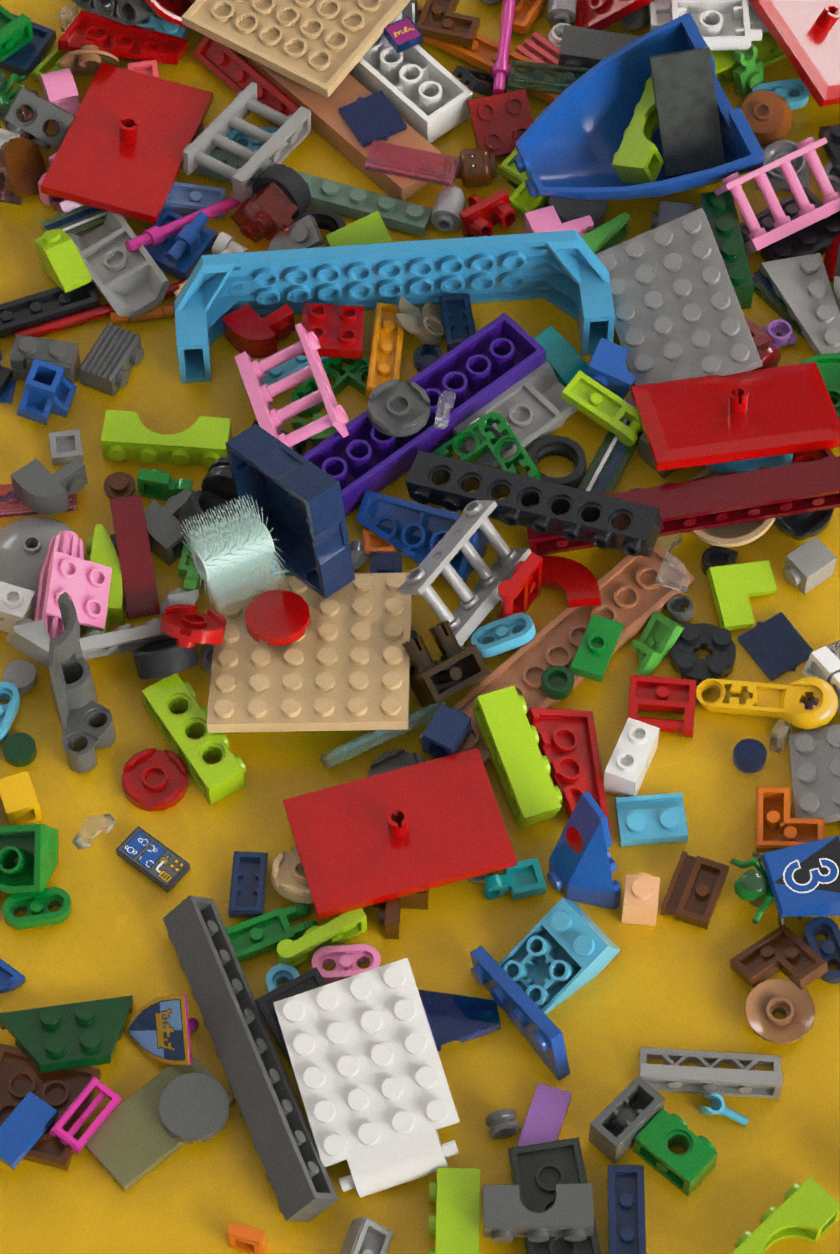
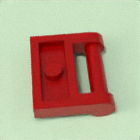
(523, 588)
(664, 696)

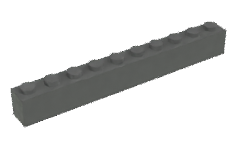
(250, 1060)

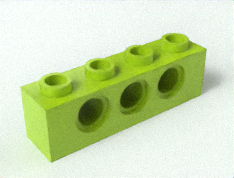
(215, 779)

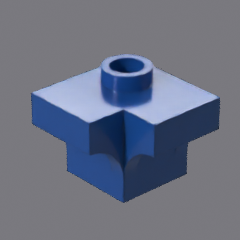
(609, 367)
(46, 393)

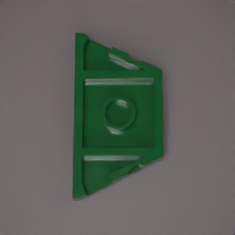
(69, 1033)

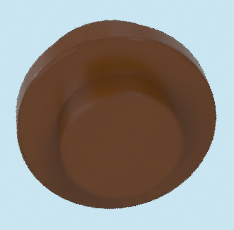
(119, 485)

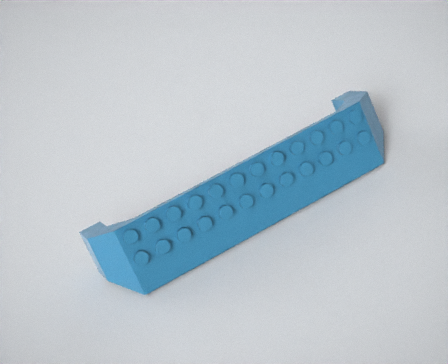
(488, 268)

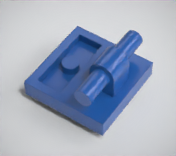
(184, 249)

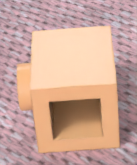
(640, 899)

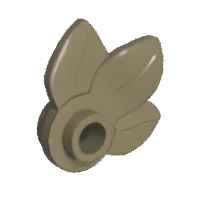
(422, 322)

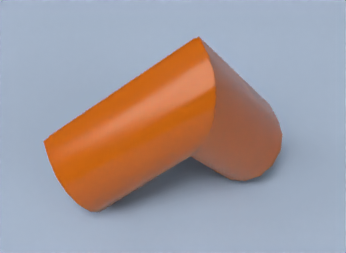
(776, 828)

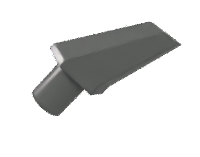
(358, 555)

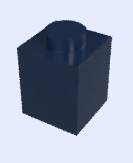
(446, 732)

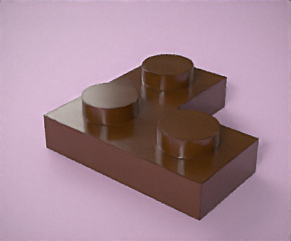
(441, 23)
(776, 952)

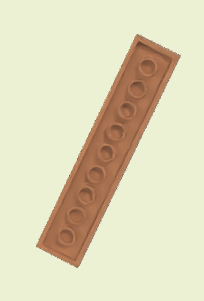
(627, 597)

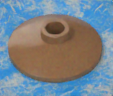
(87, 60)
(783, 997)

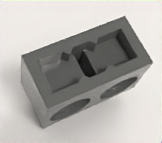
(42, 111)

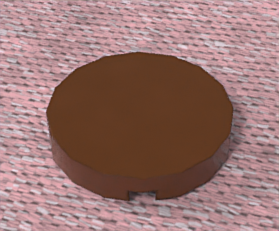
(21, 166)

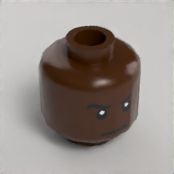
(477, 167)

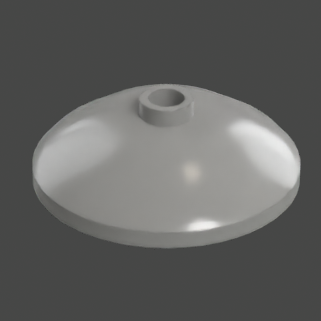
(22, 564)

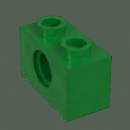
(683, 1169)

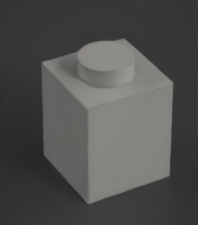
(809, 565)

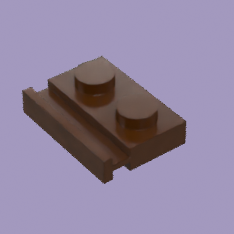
(694, 890)

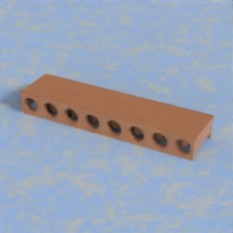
(334, 130)

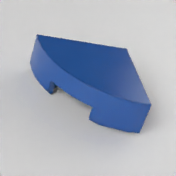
(9, 978)

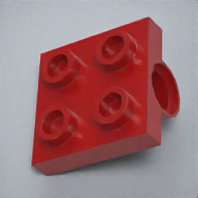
(500, 120)
(337, 329)

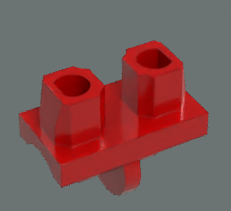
(485, 213)

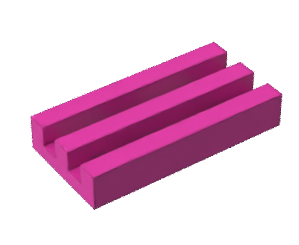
(68, 1137)

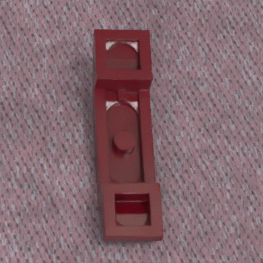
(135, 556)

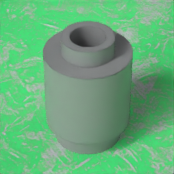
(561, 11)
(446, 210)

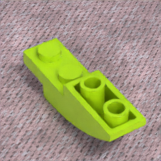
(104, 553)

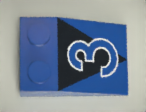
(805, 878)

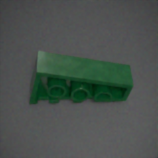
(727, 233)

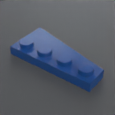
(523, 1012)

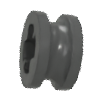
(502, 1124)

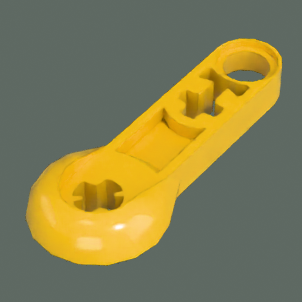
(775, 700)

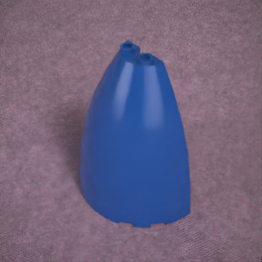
(576, 136)

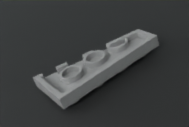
(809, 299)

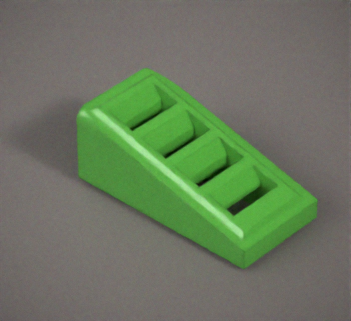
(608, 234)

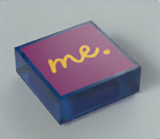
(403, 34)

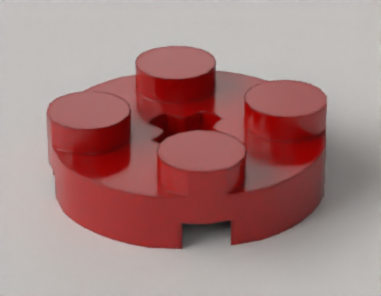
(193, 627)

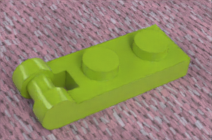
(603, 407)
(333, 933)

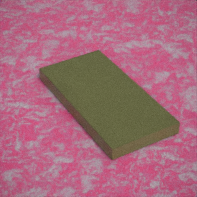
(133, 1136)

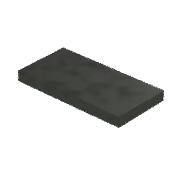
(687, 111)
(537, 1172)

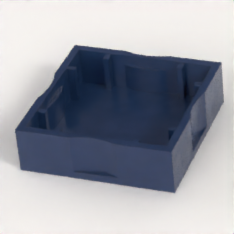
(300, 505)

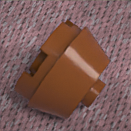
(767, 115)

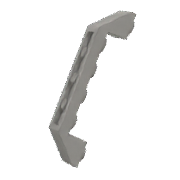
(34, 639)

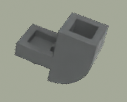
(46, 491)
(165, 527)

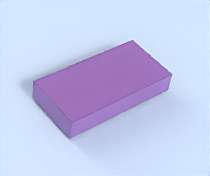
(545, 1115)

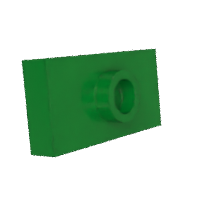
(596, 648)

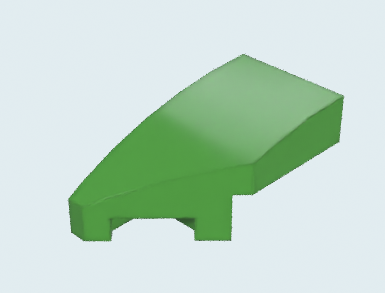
(656, 642)

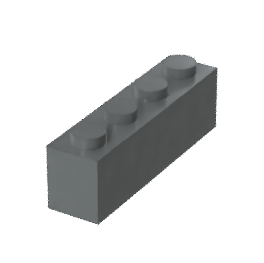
(588, 46)

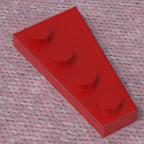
(122, 40)
(573, 753)

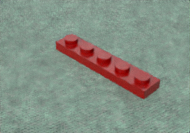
(239, 73)

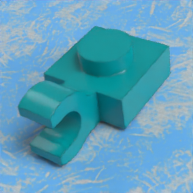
(520, 880)

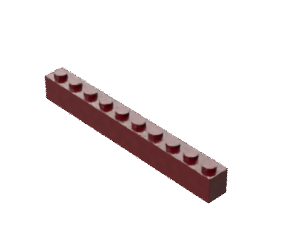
(724, 500)

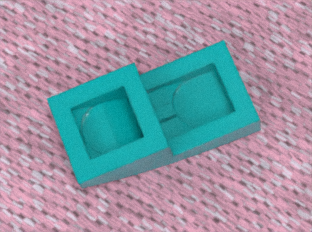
(560, 355)

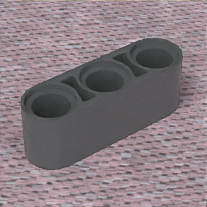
(122, 11)

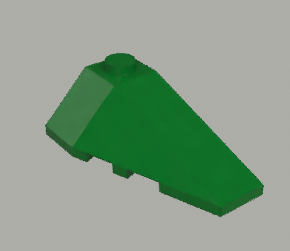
(27, 857)

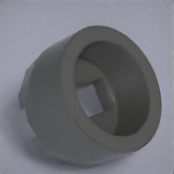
(676, 608)

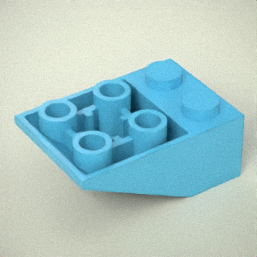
(559, 955)

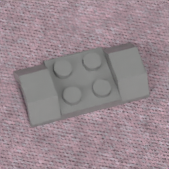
(125, 279)
(529, 407)

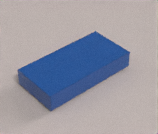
(24, 1128)

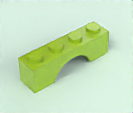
(637, 156)
(128, 439)
(804, 1215)

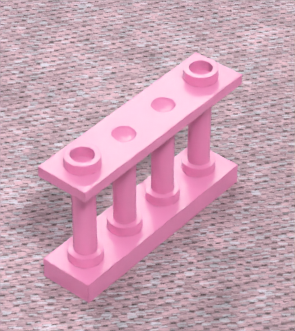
(783, 225)
(262, 395)

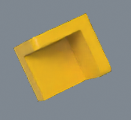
(19, 799)

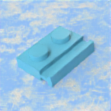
(651, 819)

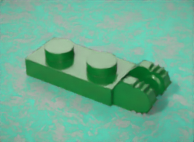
(267, 930)

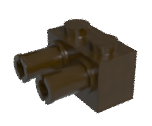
(453, 672)

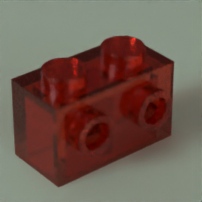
(264, 213)

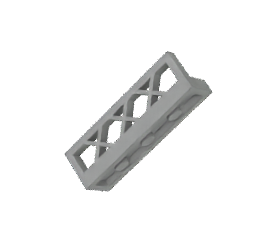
(708, 1078)

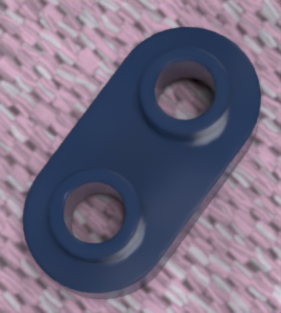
(827, 949)

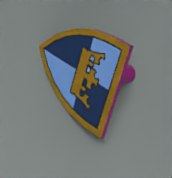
(163, 1029)

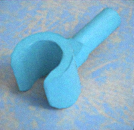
(719, 1107)

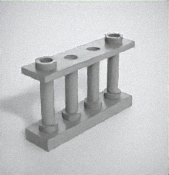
(274, 151)
(475, 604)

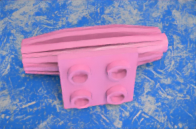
(83, 581)

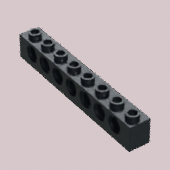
(550, 499)

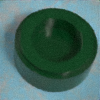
(557, 682)
(19, 749)

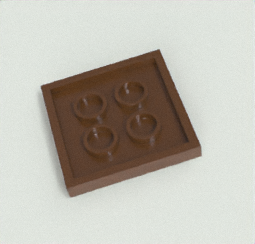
(56, 1088)

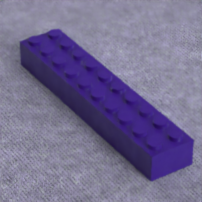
(473, 370)

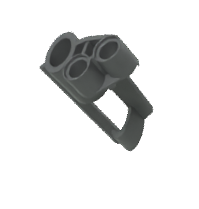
(83, 720)

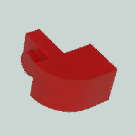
(255, 335)

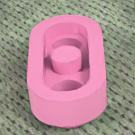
(345, 960)

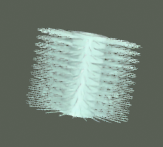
(233, 551)

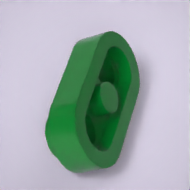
(37, 908)

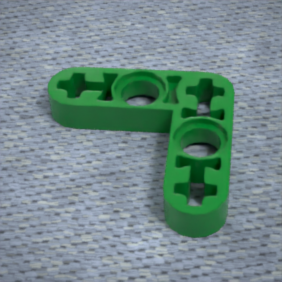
(349, 375)
(487, 441)

